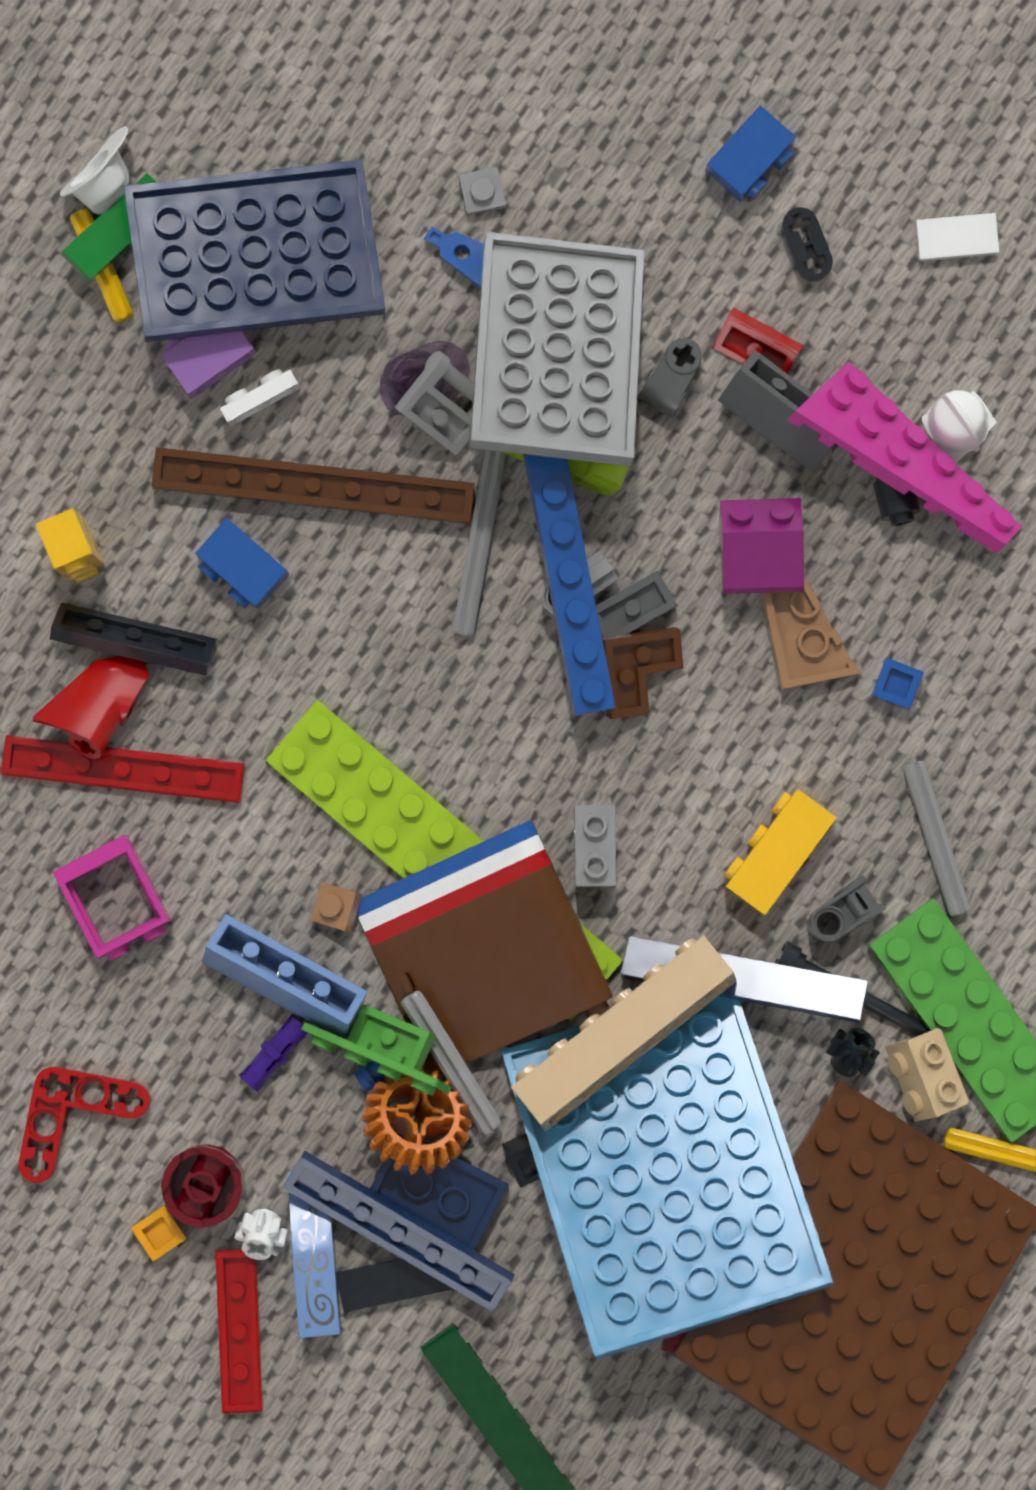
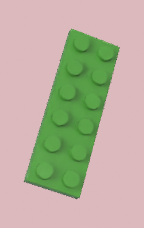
(978, 1023)

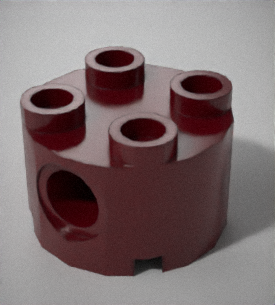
(203, 1185)

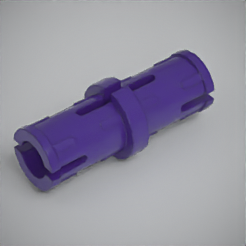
(273, 1053)

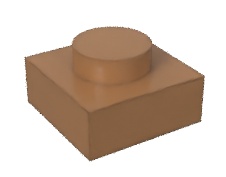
(336, 907)

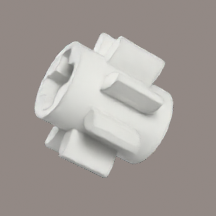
(261, 1234)

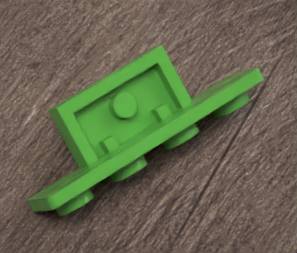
(387, 1042)

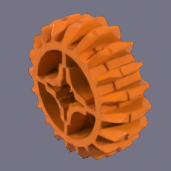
(384, 1121)

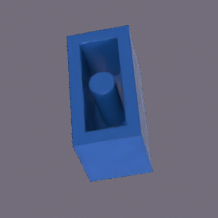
(751, 155)
(241, 564)

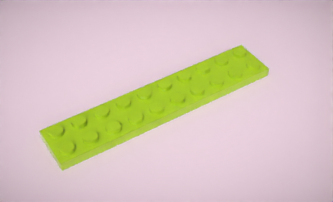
(379, 801)

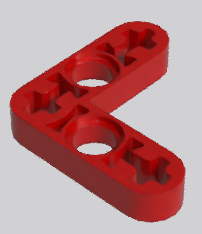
(58, 1107)

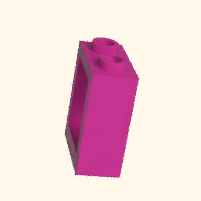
(93, 861)

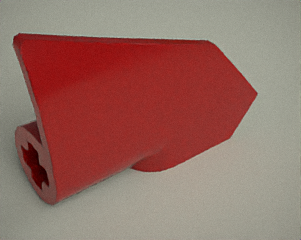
(96, 703)

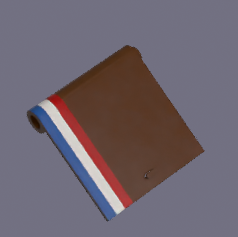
(486, 944)

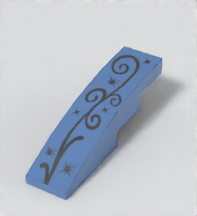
(314, 1269)

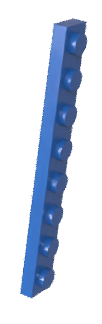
(569, 584)

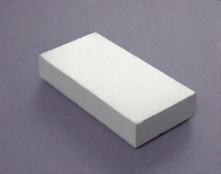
(957, 237)

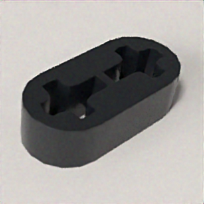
(798, 248)

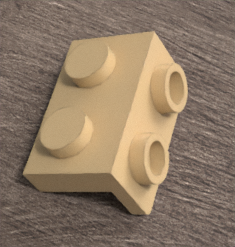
(926, 1075)

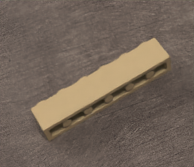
(624, 1032)

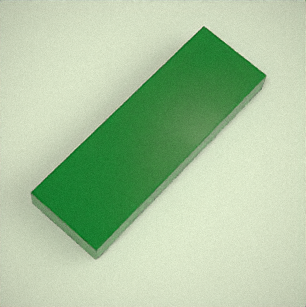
(102, 239)

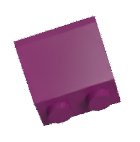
(761, 545)

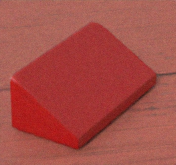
(744, 335)

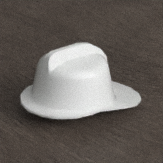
(103, 178)
(958, 423)

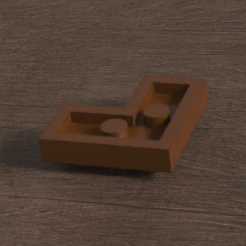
(634, 656)

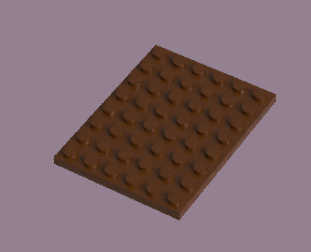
(913, 1267)

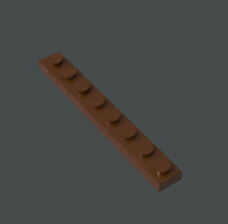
(313, 485)

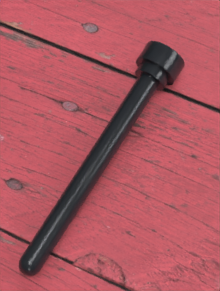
(794, 957)

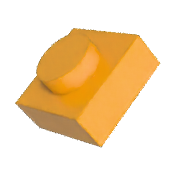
(159, 1233)

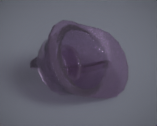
(407, 366)

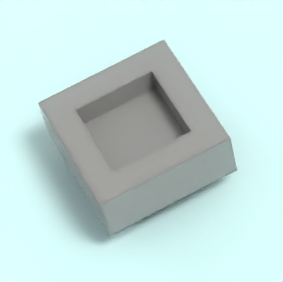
(482, 191)

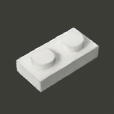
(273, 388)

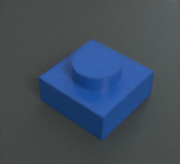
(897, 683)

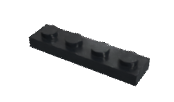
(133, 639)

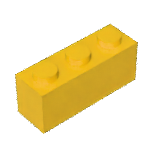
(71, 546)
(778, 850)

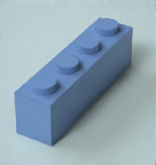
(284, 976)

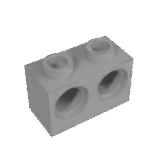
(595, 845)

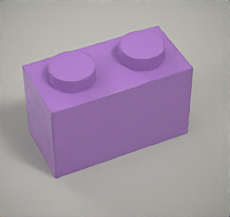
(206, 359)

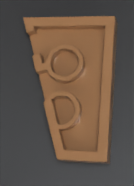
(803, 640)

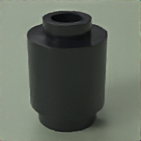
(894, 505)

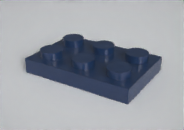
(450, 1199)

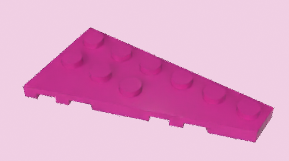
(898, 452)

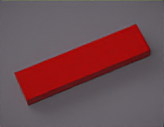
(238, 1332)

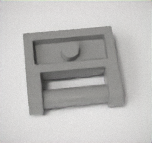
(435, 411)

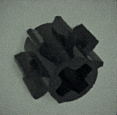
(852, 1052)

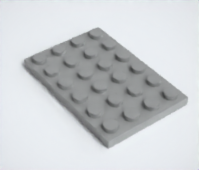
(557, 349)

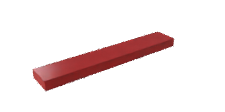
(124, 769)

